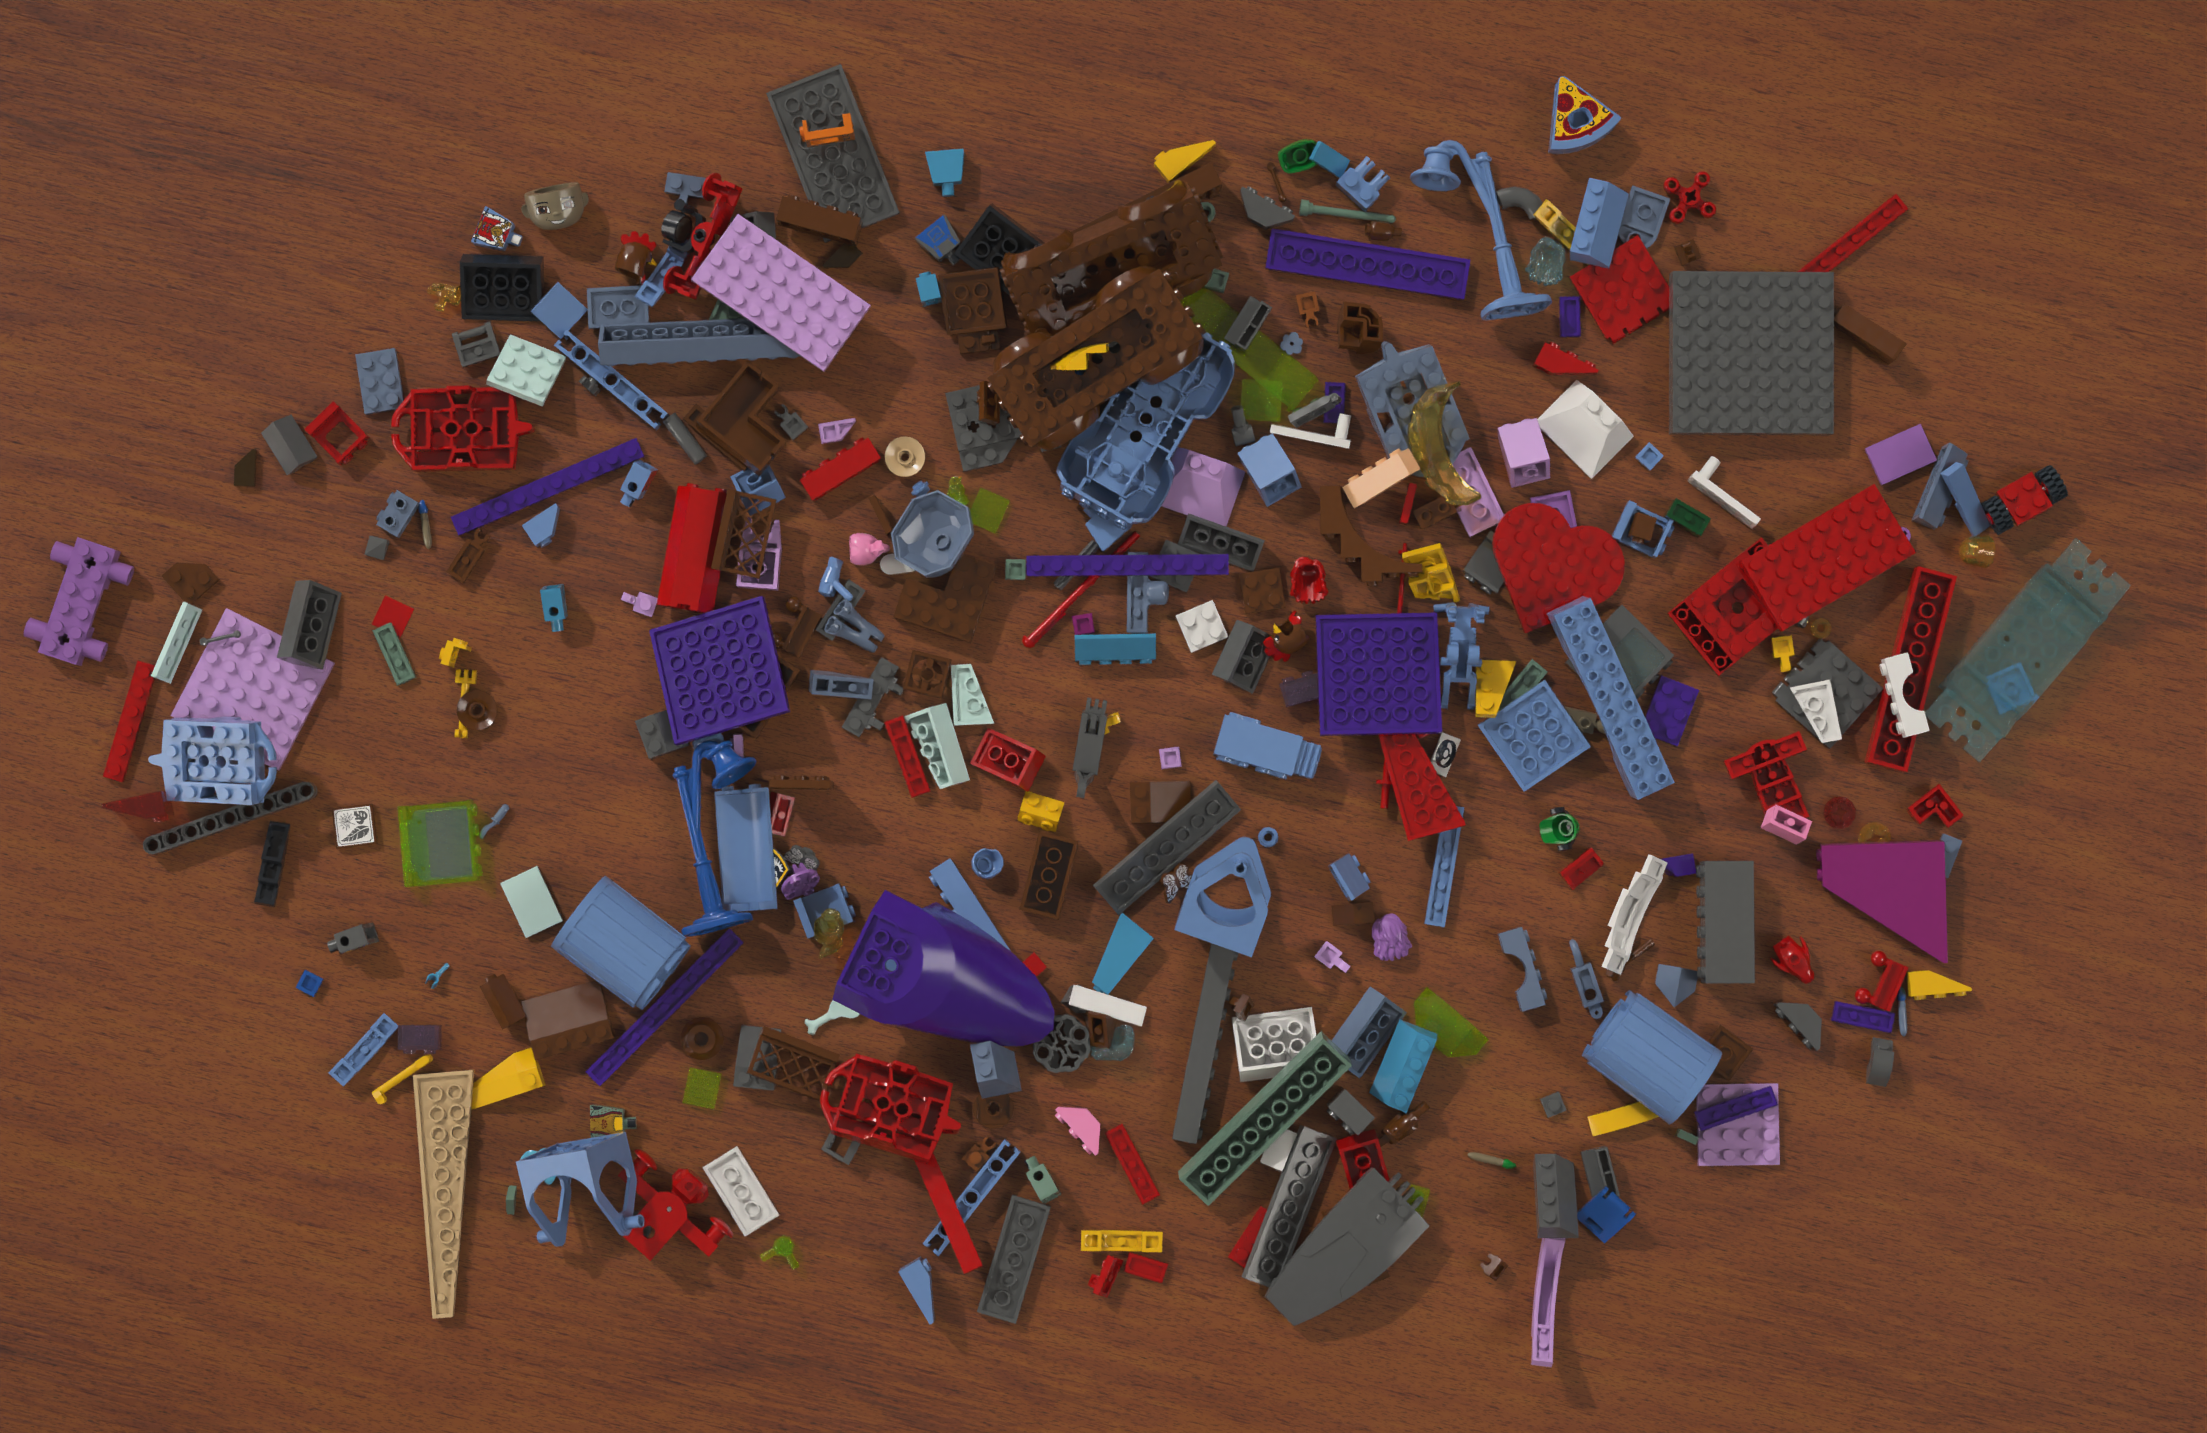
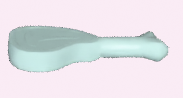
(835, 1011)

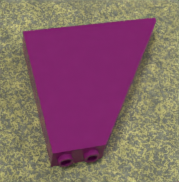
(1894, 884)

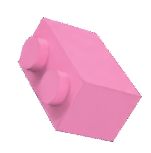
(1786, 824)

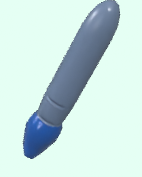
(1901, 996)

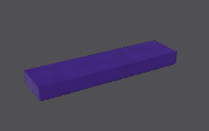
(1735, 1108)

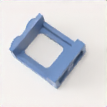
(1622, 528)

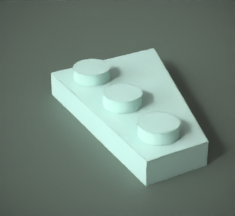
(968, 699)

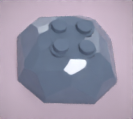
(932, 534)

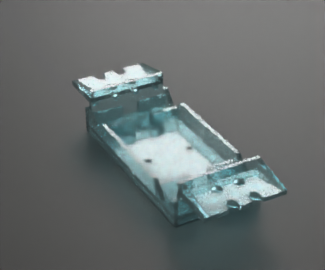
(2044, 625)

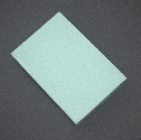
(531, 902)

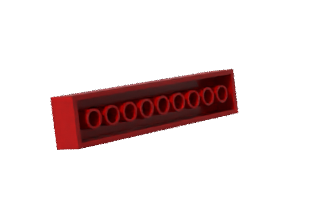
(1920, 636)

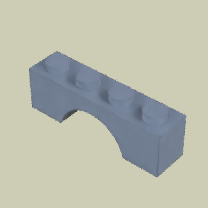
(1530, 993)

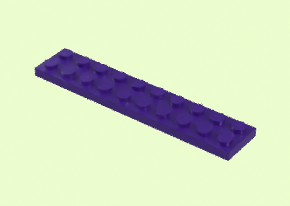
(1367, 264)

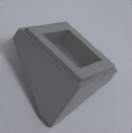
(376, 547)

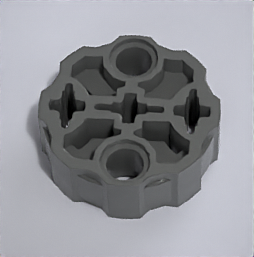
(1081, 1046)

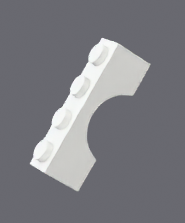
(1909, 719)

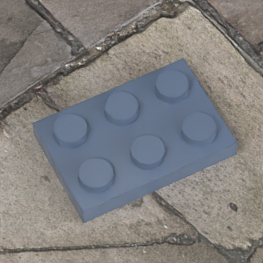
(615, 306)
(379, 381)

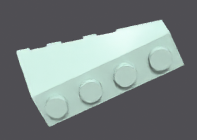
(939, 744)

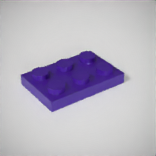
(1670, 710)

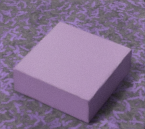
(1170, 758)

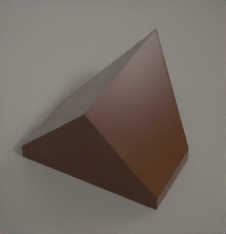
(1100, 1028)

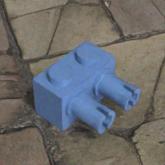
(1357, 189)

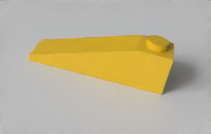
(509, 1078)

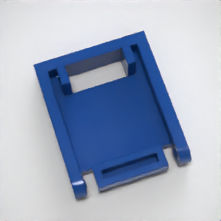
(1607, 1213)

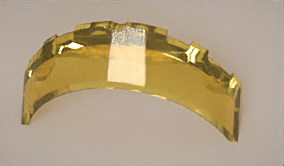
(1429, 449)

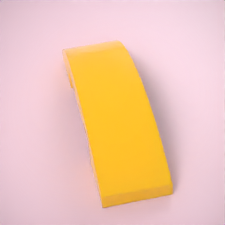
(1555, 223)
(1619, 1118)
(1121, 1240)

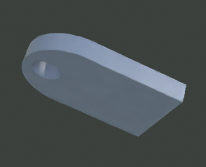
(1643, 215)

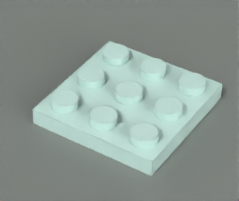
(526, 370)

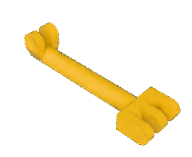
(462, 732)
(379, 1094)

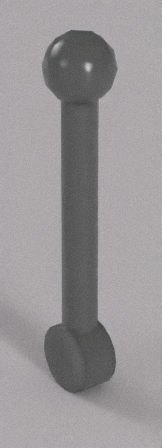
(204, 641)

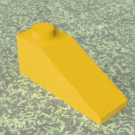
(1178, 160)

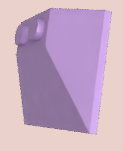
(1203, 486)

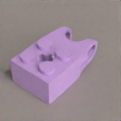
(770, 575)

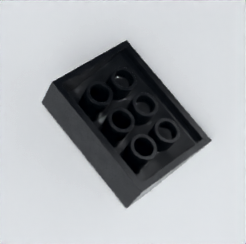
(992, 238)
(501, 286)

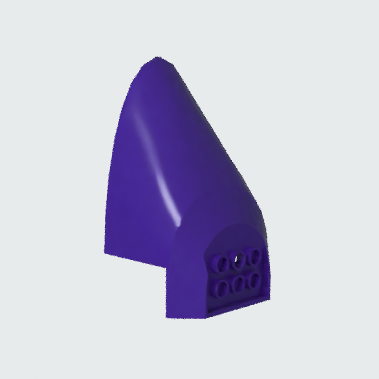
(946, 977)

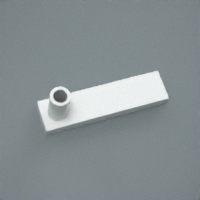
(1340, 438)
(1701, 482)

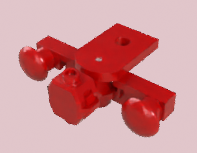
(668, 1210)

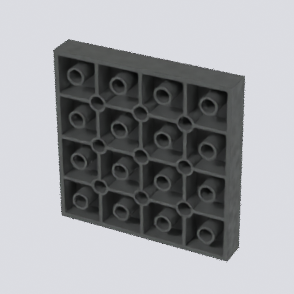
(1751, 353)

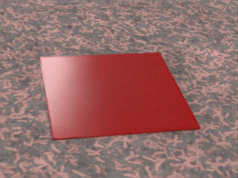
(393, 612)

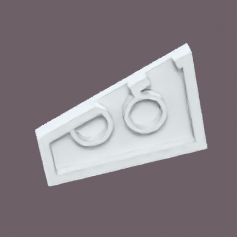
(1819, 707)

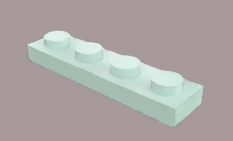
(176, 642)

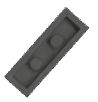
(857, 593)

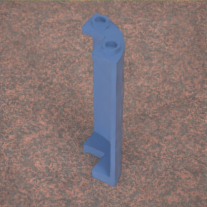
(745, 848)

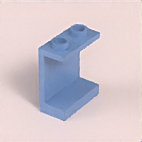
(812, 906)

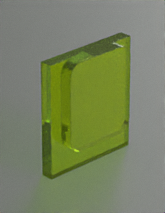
(988, 510)
(702, 1088)

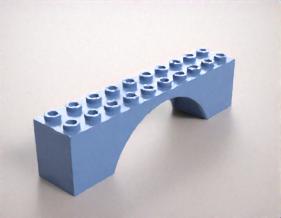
(1621, 716)

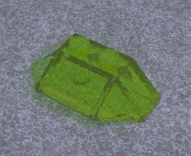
(1454, 1033)

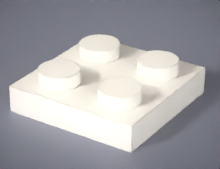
(1201, 626)

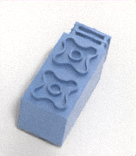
(1270, 750)

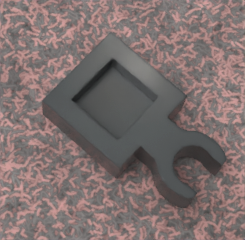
(590, 384)
(793, 424)

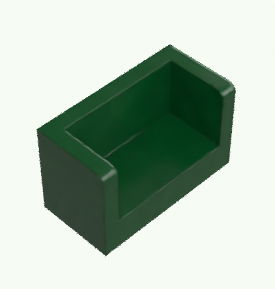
(1687, 517)

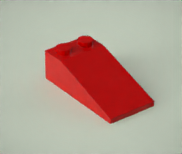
(1360, 1154)

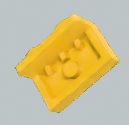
(449, 654)
(1040, 811)

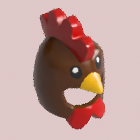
(634, 255)
(1286, 638)

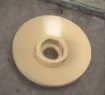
(902, 446)

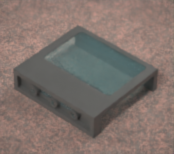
(1636, 649)

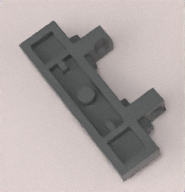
(863, 712)

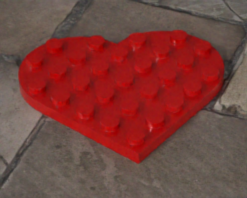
(1552, 563)

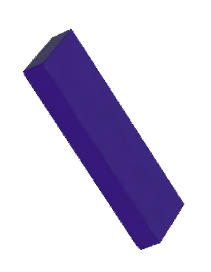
(1863, 1017)

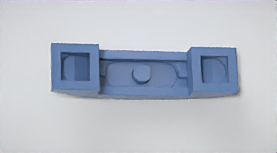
(653, 288)
(364, 1050)

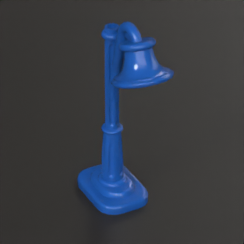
(729, 769)

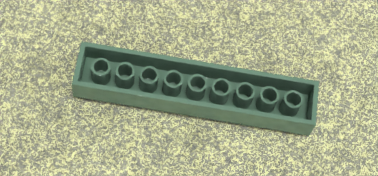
(1264, 1118)

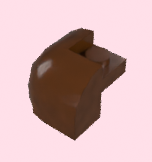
(1359, 328)

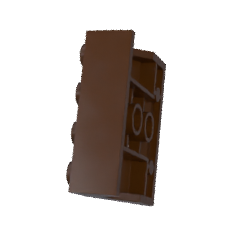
(567, 1020)

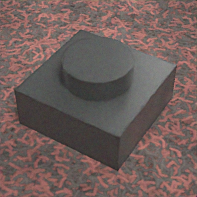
(1553, 1104)

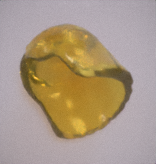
(1978, 550)

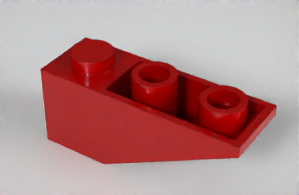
(1556, 362)

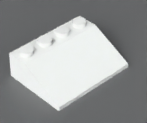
(1271, 1041)

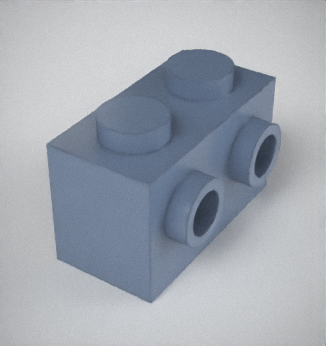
(397, 513)

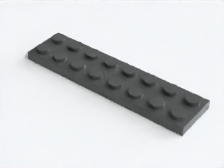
(1167, 847)
(1289, 1206)

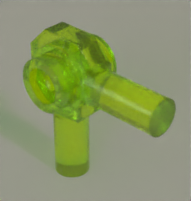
(783, 1247)

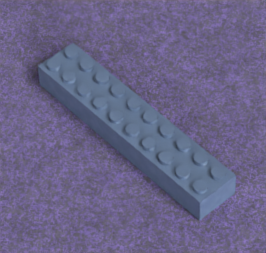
(687, 342)

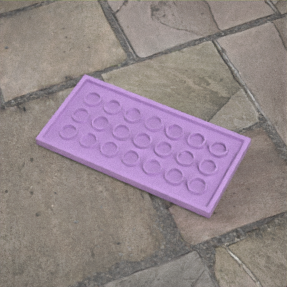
(780, 292)

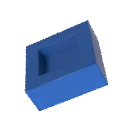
(309, 983)

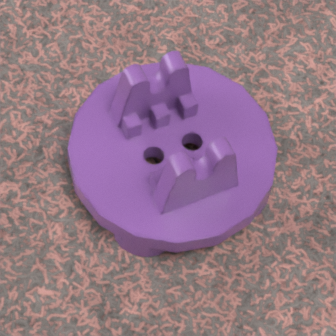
(800, 883)

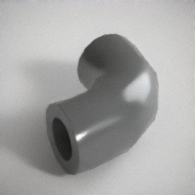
(1520, 198)

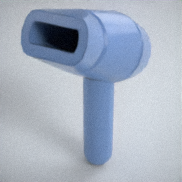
(830, 580)

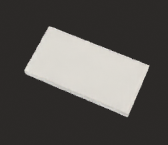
(741, 1191)

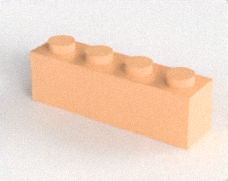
(1380, 478)

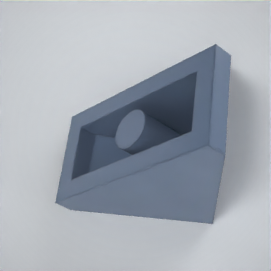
(1676, 982)

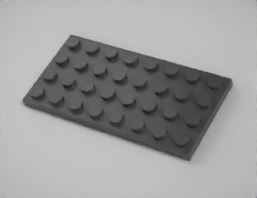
(833, 173)

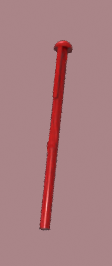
(1059, 612)

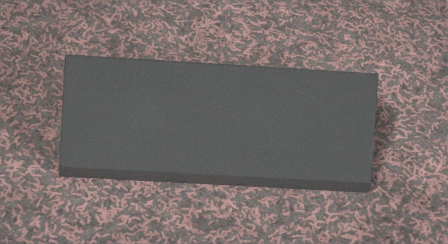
(1214, 538)

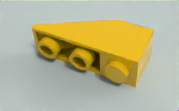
(1930, 983)

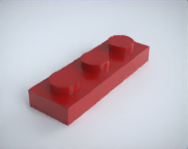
(1243, 1247)

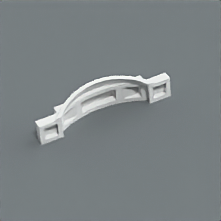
(1630, 912)

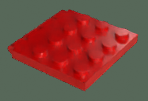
(1624, 291)

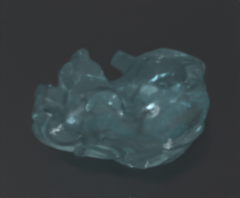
(1546, 262)
(1121, 1045)

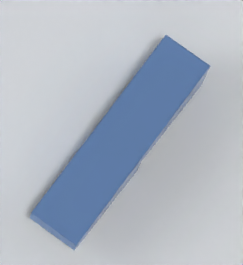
(1966, 498)

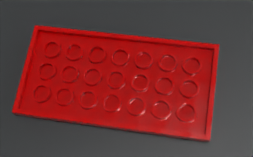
(1827, 557)

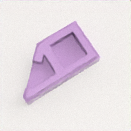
(835, 431)

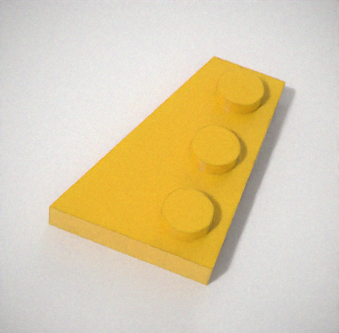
(1491, 686)

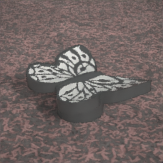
(802, 855)

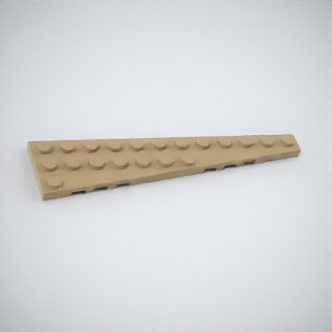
(443, 1137)

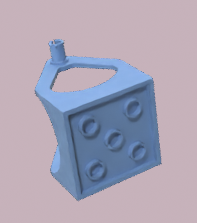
(1219, 925)
(584, 1162)

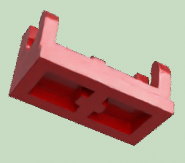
(1581, 868)

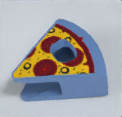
(1577, 119)

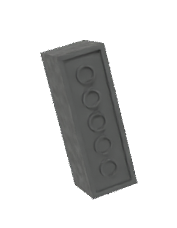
(1726, 922)

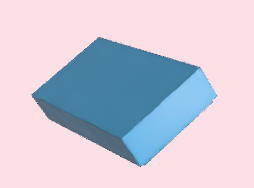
(1329, 159)

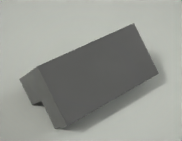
(1248, 324)
(289, 444)
(1599, 1170)

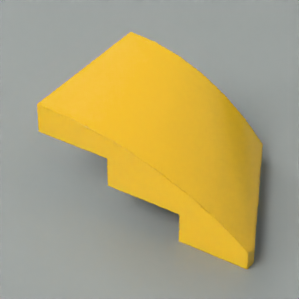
(1078, 358)
(1437, 578)

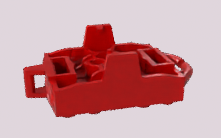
(438, 409)
(874, 1081)

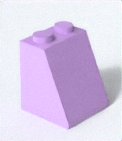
(1524, 452)

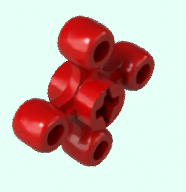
(1696, 201)

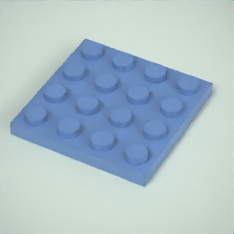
(1534, 735)

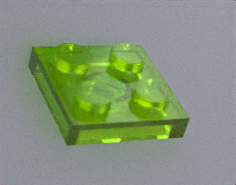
(1262, 399)

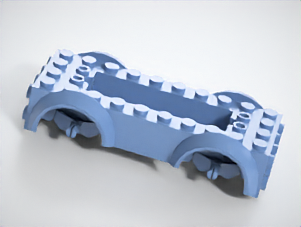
(1133, 478)

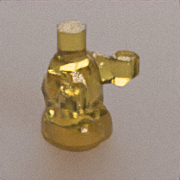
(445, 293)

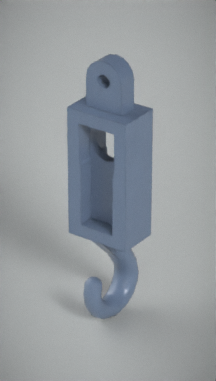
(1585, 979)

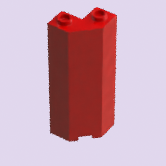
(687, 571)

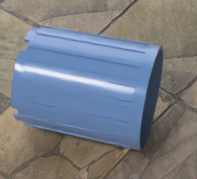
(621, 943)
(1652, 1056)

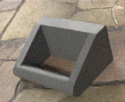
(849, 1154)

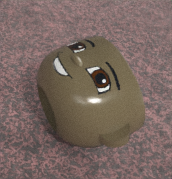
(555, 205)

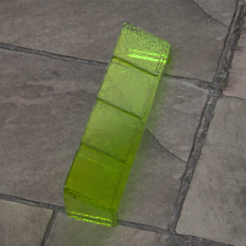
(1263, 358)

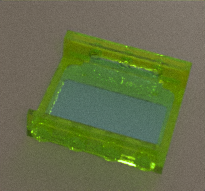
(439, 843)

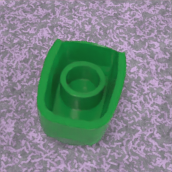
(1296, 156)

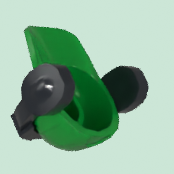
(1560, 829)

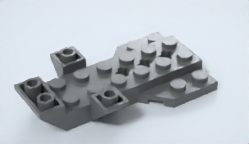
(986, 446)

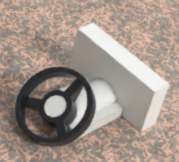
(1444, 753)

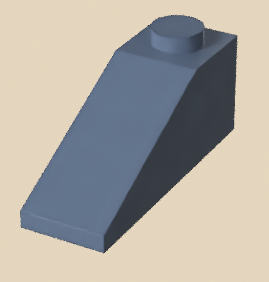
(840, 685)

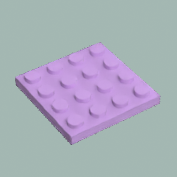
(1743, 1140)

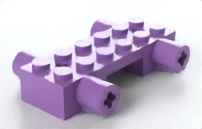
(78, 601)

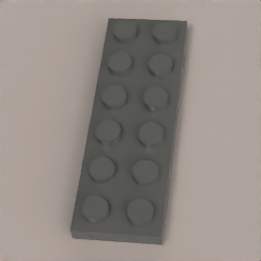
(1013, 1259)

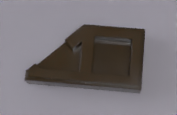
(843, 257)
(246, 470)

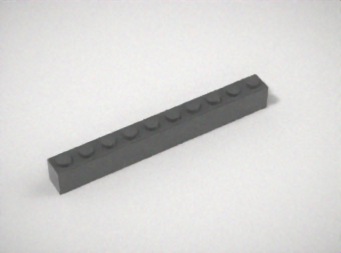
(1203, 1044)

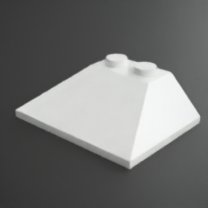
(1585, 428)

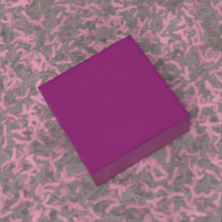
(1083, 624)

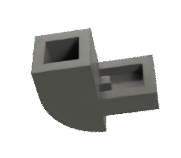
(1880, 1063)

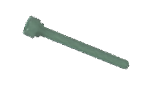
(1308, 208)

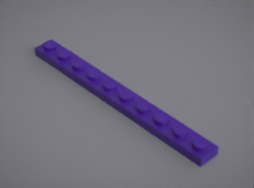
(547, 486)
(1127, 565)
(664, 1007)

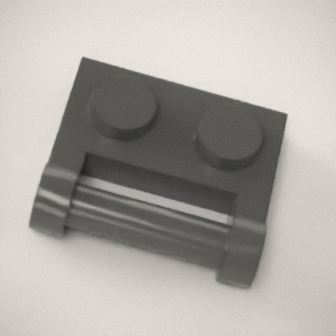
(479, 350)

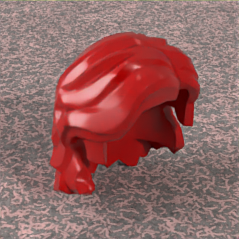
(1308, 581)

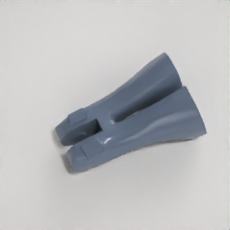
(837, 628)

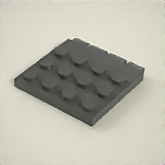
(1850, 686)

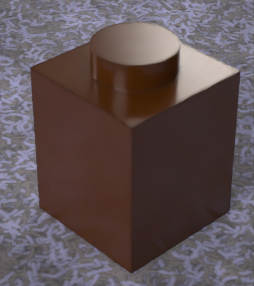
(1641, 528)

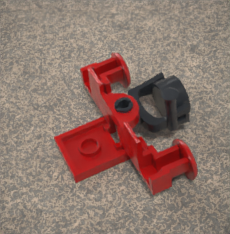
(678, 226)

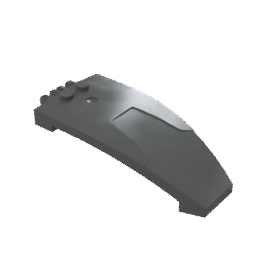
(1348, 1248)

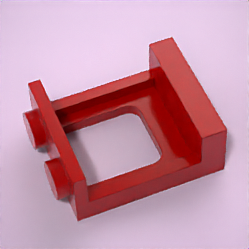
(325, 422)

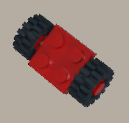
(2024, 499)

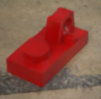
(1103, 1283)

